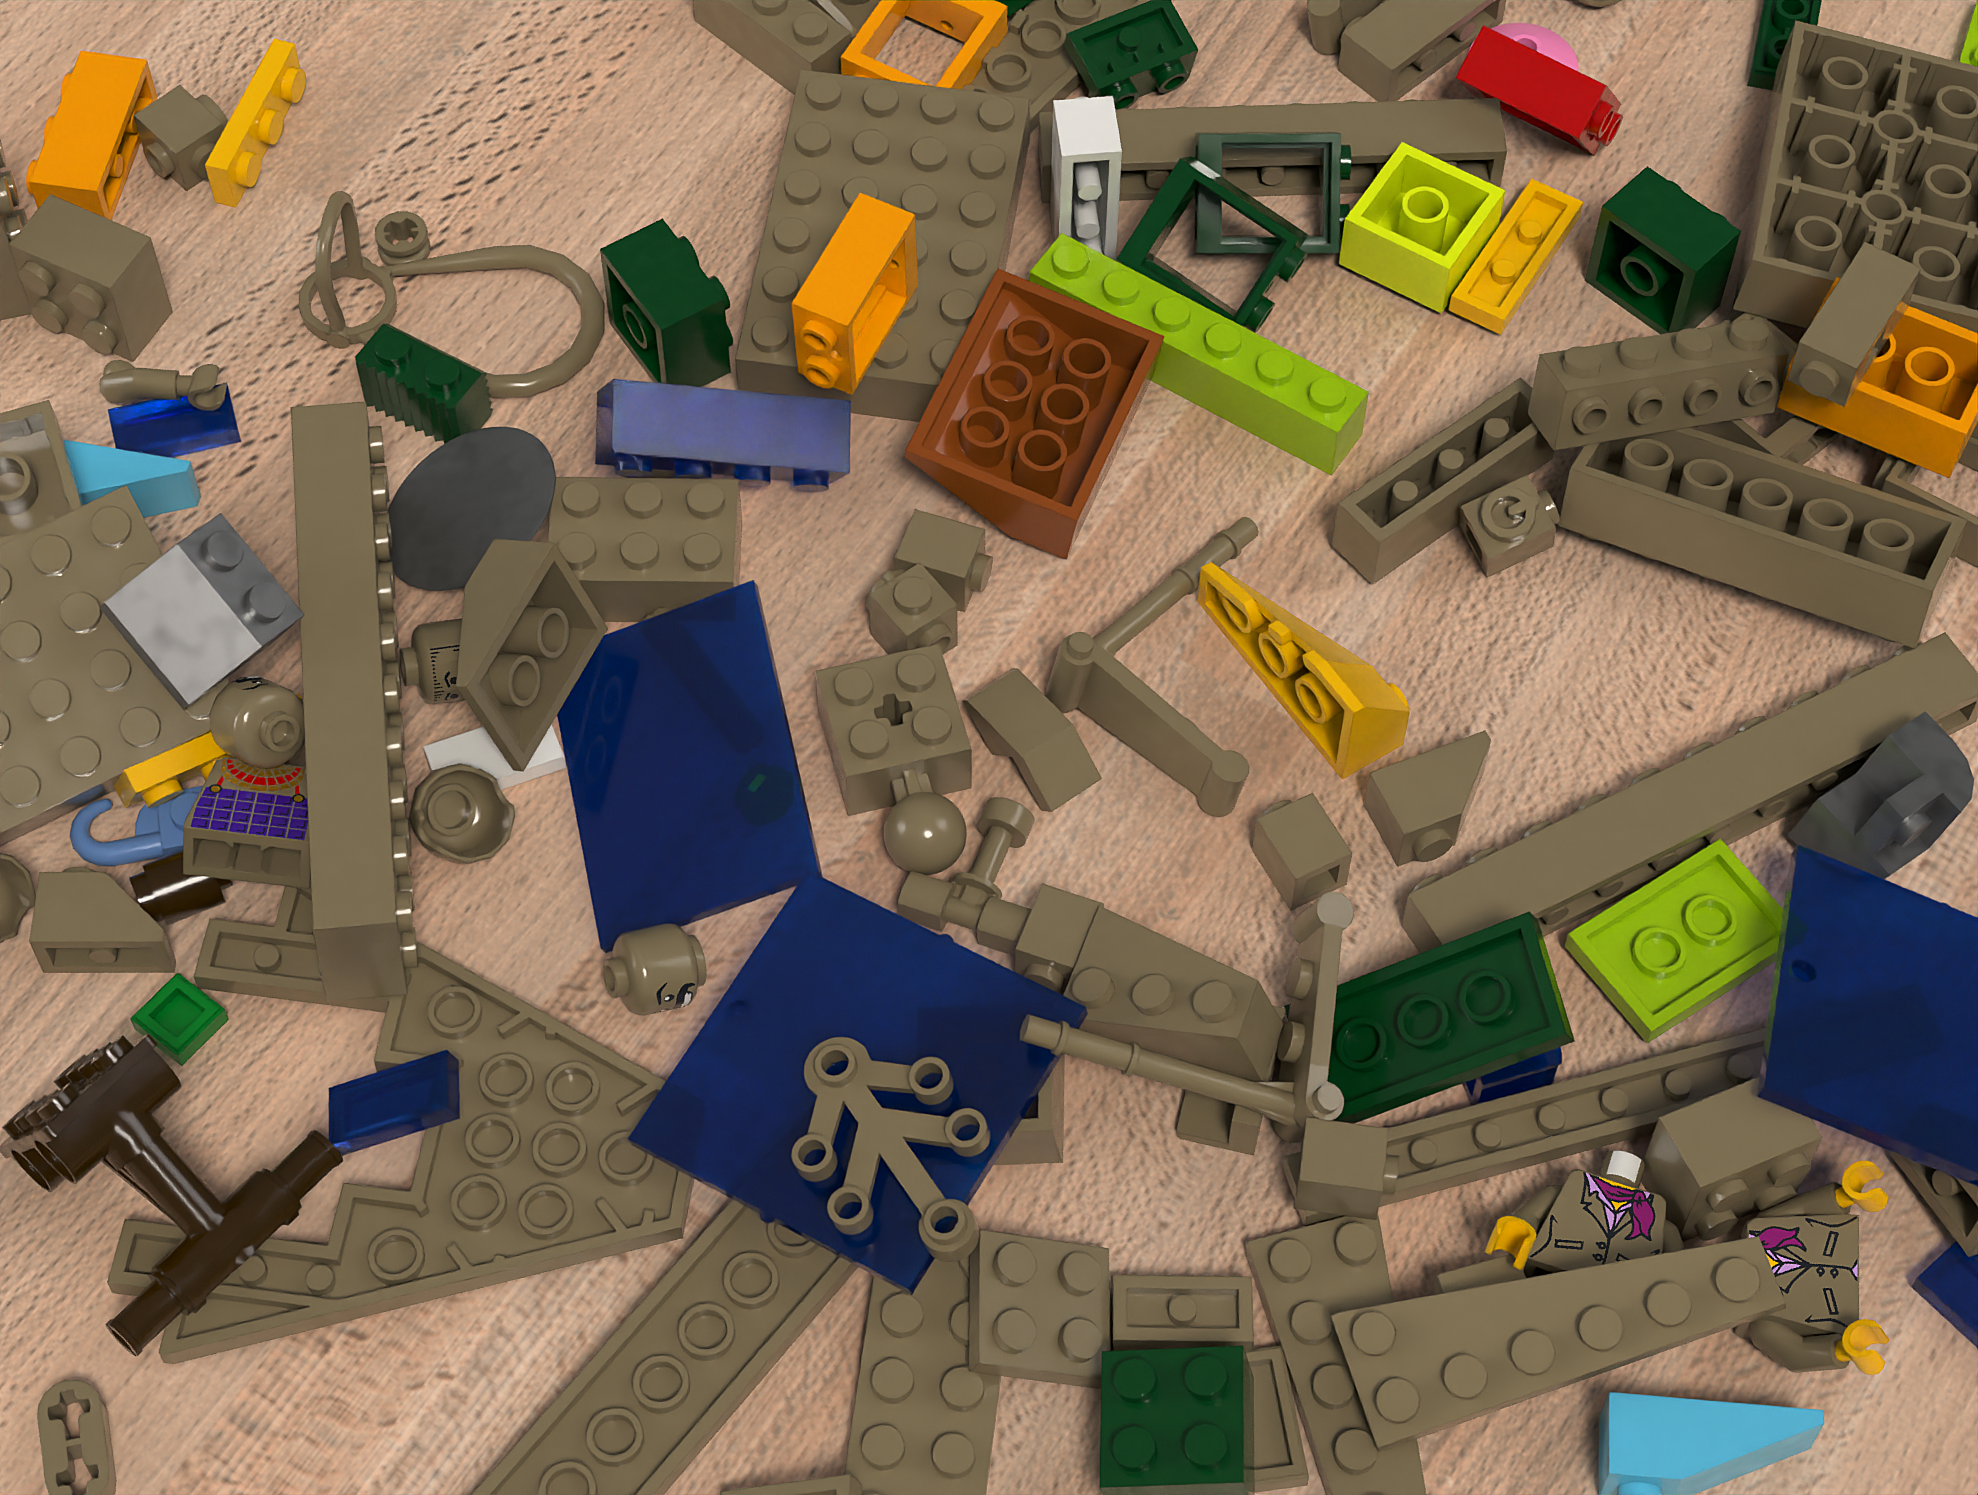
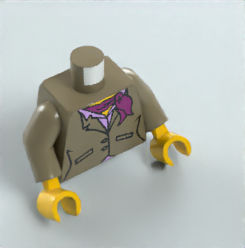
(1588, 1221)
(1816, 1265)

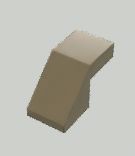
(1041, 740)

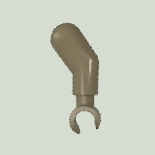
(127, 384)

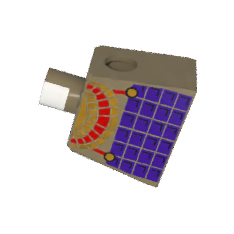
(250, 825)

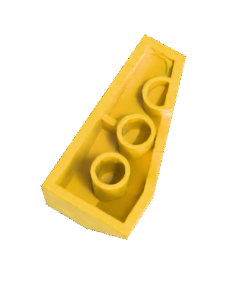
(1318, 682)

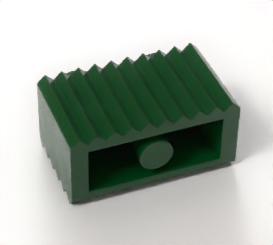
(422, 385)

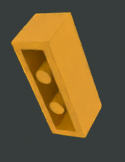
(93, 133)

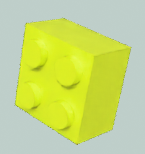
(1420, 226)

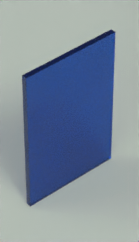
(685, 768)

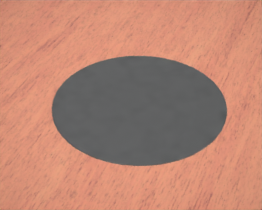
(464, 498)

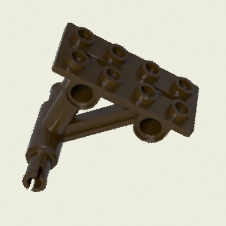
(109, 1119)

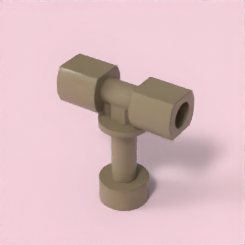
(973, 897)

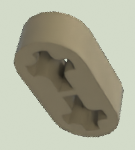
(93, 1444)

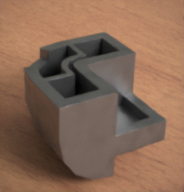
(1893, 803)

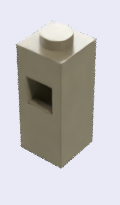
(1854, 324)

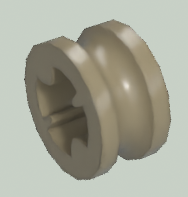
(401, 226)

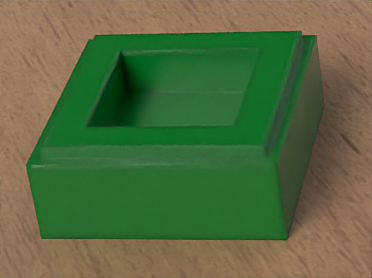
(179, 1019)

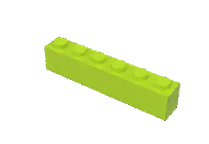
(1218, 360)

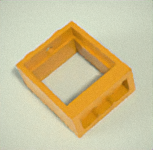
(970, 21)
(855, 294)

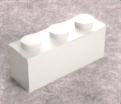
(1086, 172)

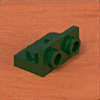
(1133, 53)

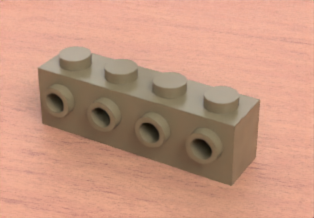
(1657, 383)
(1423, 491)

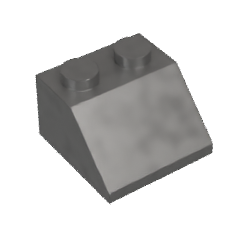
(201, 611)

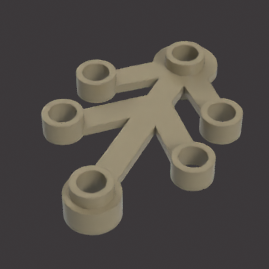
(883, 1134)

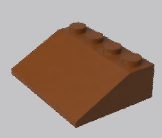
(1034, 409)

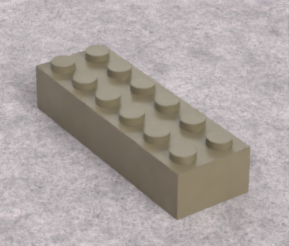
(1767, 528)

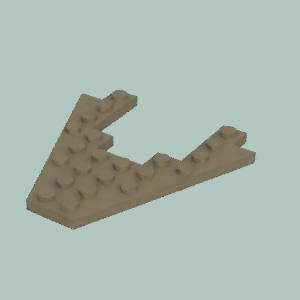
(506, 1192)

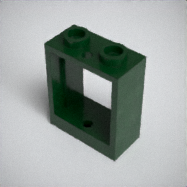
(1334, 166)
(1165, 212)

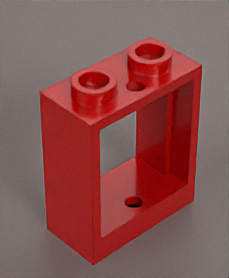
(1541, 91)

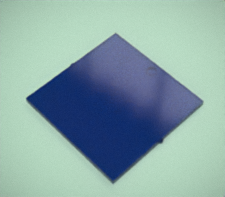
(905, 995)
(1876, 1014)

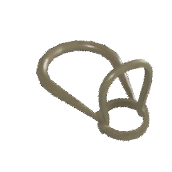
(488, 258)

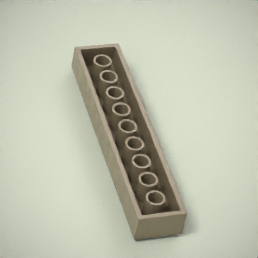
(352, 705)

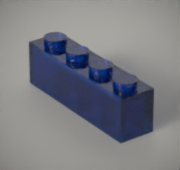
(722, 434)

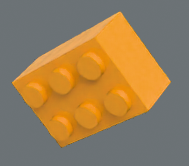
(1912, 399)

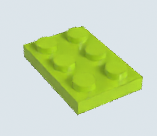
(1680, 940)

